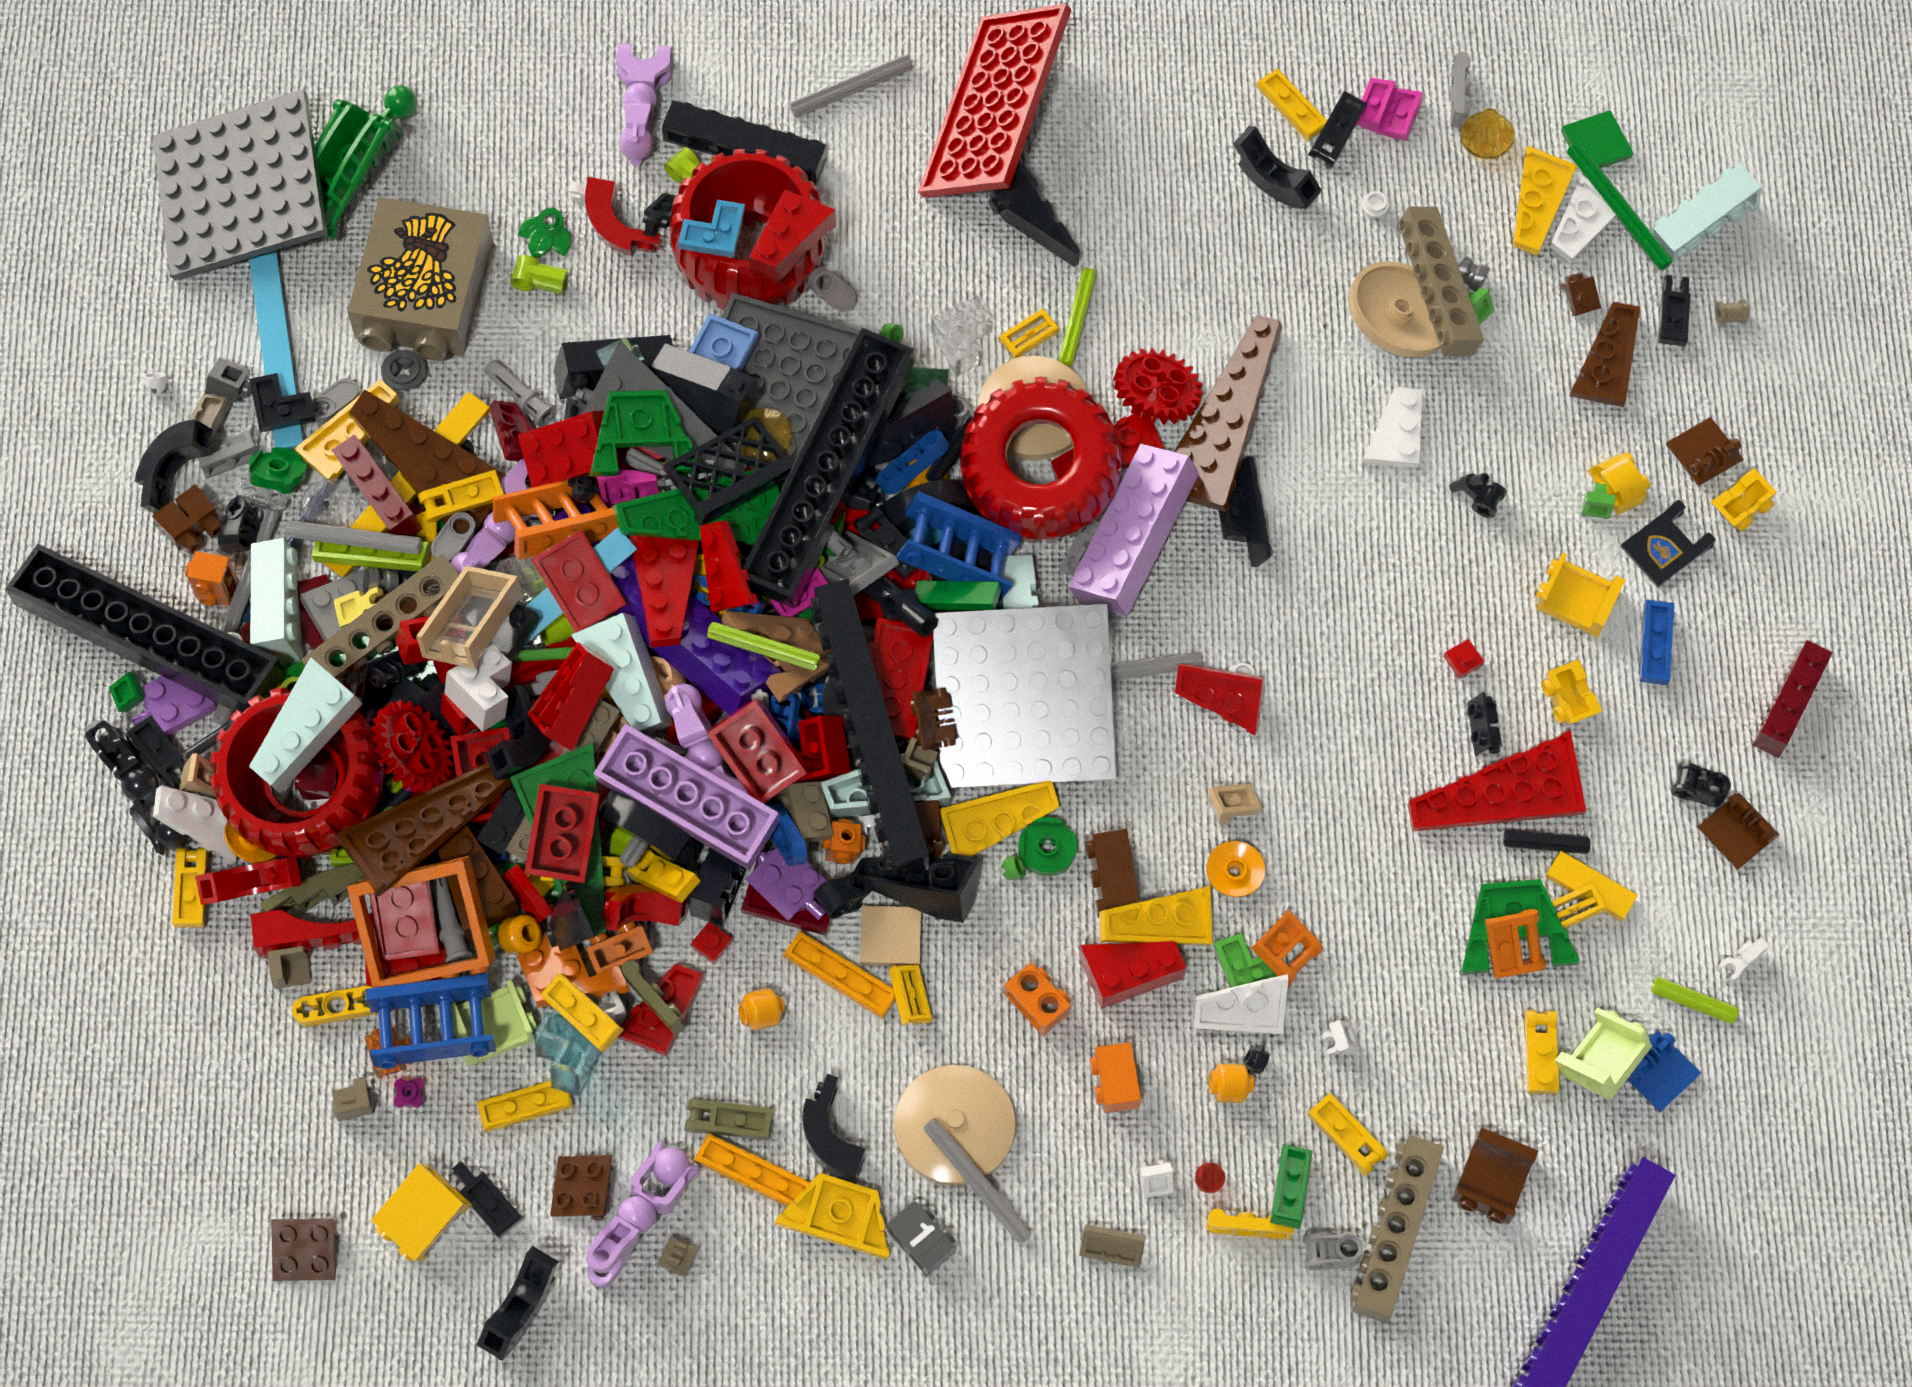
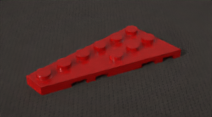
(664, 582)
(1518, 788)

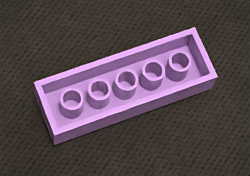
(1134, 529)
(687, 796)

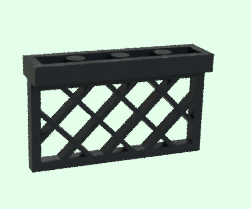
(748, 485)

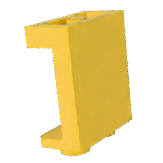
(1578, 596)
(419, 1212)

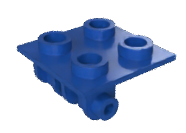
(1663, 1072)

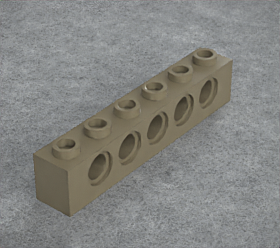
(1440, 281)
(389, 607)
(596, 732)
(1426, 1157)

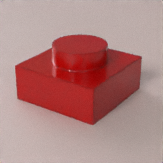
(1463, 659)
(711, 942)

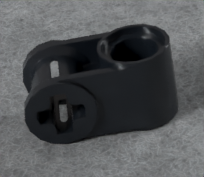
(239, 528)
(1698, 785)
(843, 895)

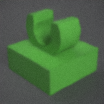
(1481, 304)
(1598, 502)

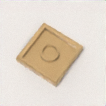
(890, 936)

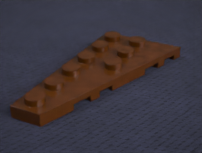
(420, 453)
(404, 835)

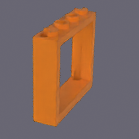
(475, 913)

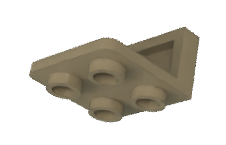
(807, 810)

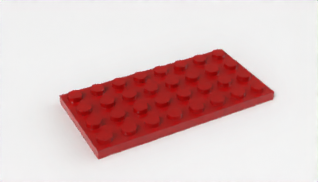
(995, 101)

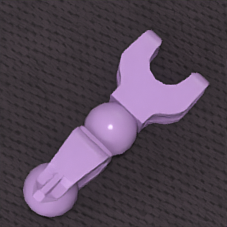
(640, 97)
(494, 536)
(692, 725)
(638, 1213)

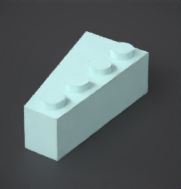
(1708, 211)
(1021, 572)
(275, 601)
(633, 678)
(304, 725)
(847, 797)

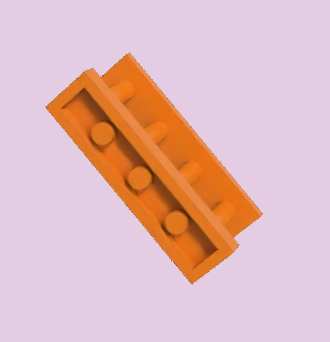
(538, 501)

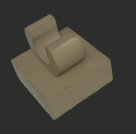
(678, 1257)

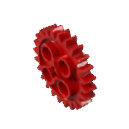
(1157, 386)
(411, 746)

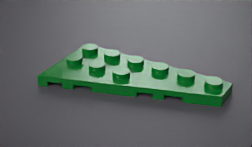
(672, 517)
(572, 772)

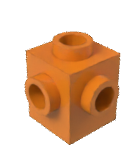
(845, 844)

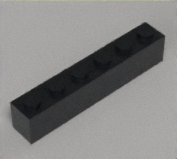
(718, 133)

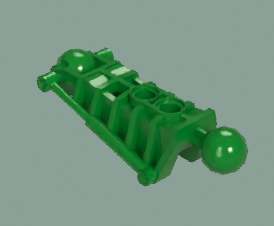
(353, 146)

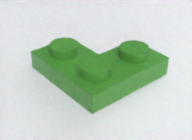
(1238, 964)

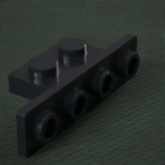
(1245, 515)

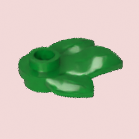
(544, 236)

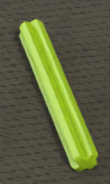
(1077, 316)
(763, 646)

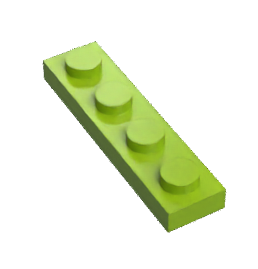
(368, 557)

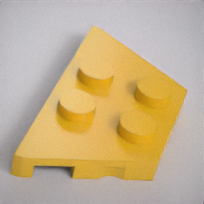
(838, 1214)

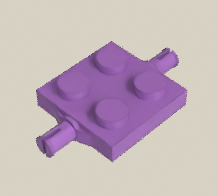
(172, 705)
(785, 886)

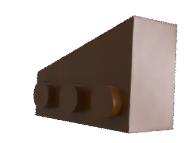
(1111, 869)

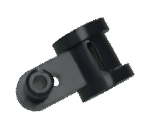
(1483, 492)

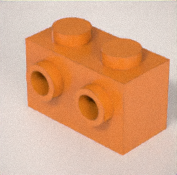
(211, 578)
(618, 948)
(1116, 1078)

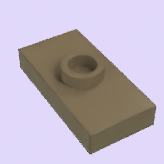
(211, 411)
(1112, 1246)

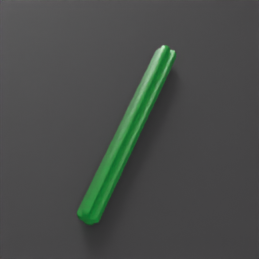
(1619, 206)

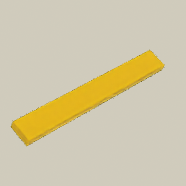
(455, 427)

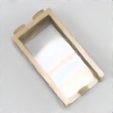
(469, 616)

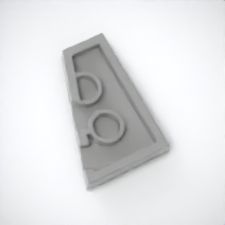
(321, 606)

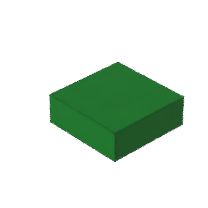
(126, 692)

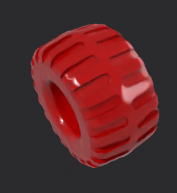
(759, 185)
(1041, 509)
(252, 804)

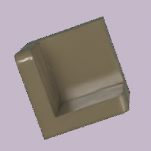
(918, 762)
(289, 967)
(352, 1101)

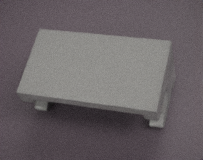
(228, 455)

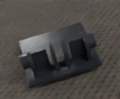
(381, 677)

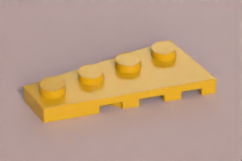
(1540, 195)
(318, 446)
(990, 819)
(1176, 918)

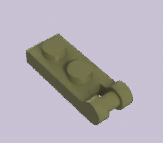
(652, 997)
(729, 1119)

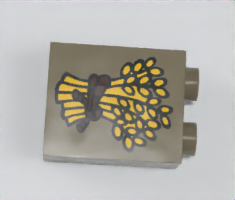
(420, 278)

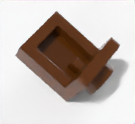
(1581, 293)

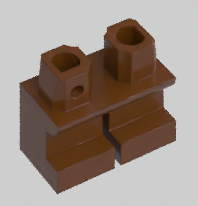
(188, 520)

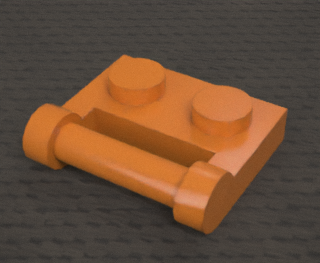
(1281, 940)
(1505, 944)

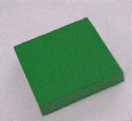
(1600, 138)

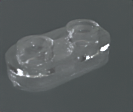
(262, 497)

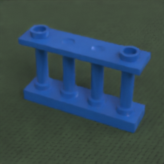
(961, 524)
(414, 997)

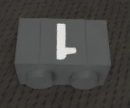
(921, 1237)

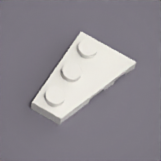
(1582, 221)
(1399, 431)
(194, 816)
(1244, 1008)

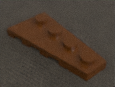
(1608, 364)

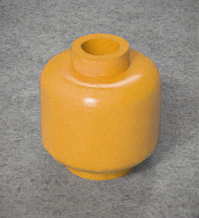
(519, 934)
(761, 1009)
(1230, 1083)

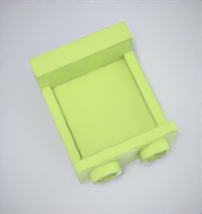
(501, 1017)
(1606, 1054)

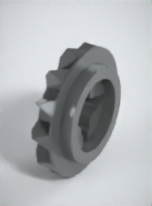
(405, 359)

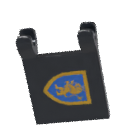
(1662, 547)

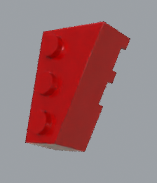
(789, 234)
(571, 696)
(1130, 969)

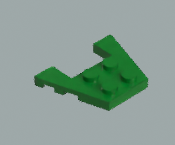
(638, 421)
(1509, 899)

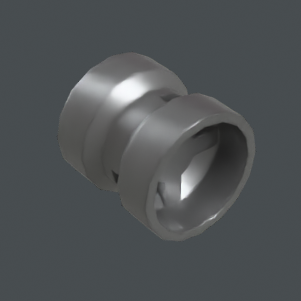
(1477, 276)
(386, 580)

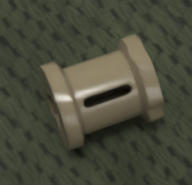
(1731, 312)

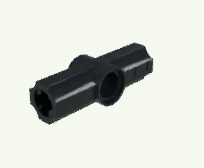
(902, 606)

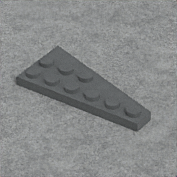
(628, 373)

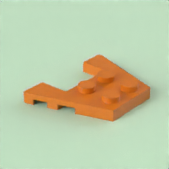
(546, 962)

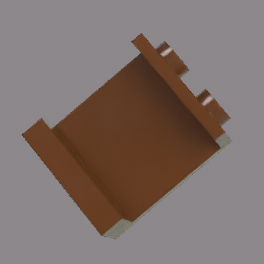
(1494, 1176)

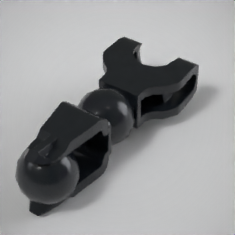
(137, 782)

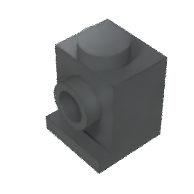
(228, 380)

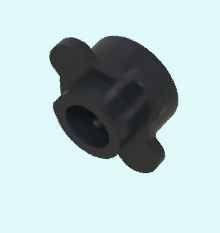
(583, 488)
(1256, 1059)

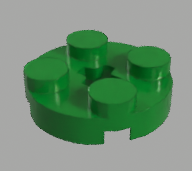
(265, 471)
(1045, 863)

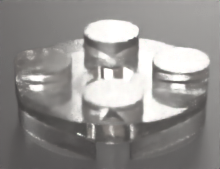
(330, 489)

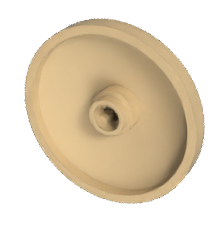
(1391, 310)
(1036, 440)
(971, 1111)

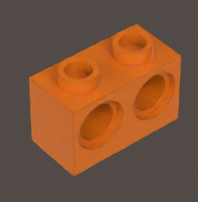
(1031, 1002)

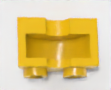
(1622, 481)
(1745, 500)
(1570, 693)

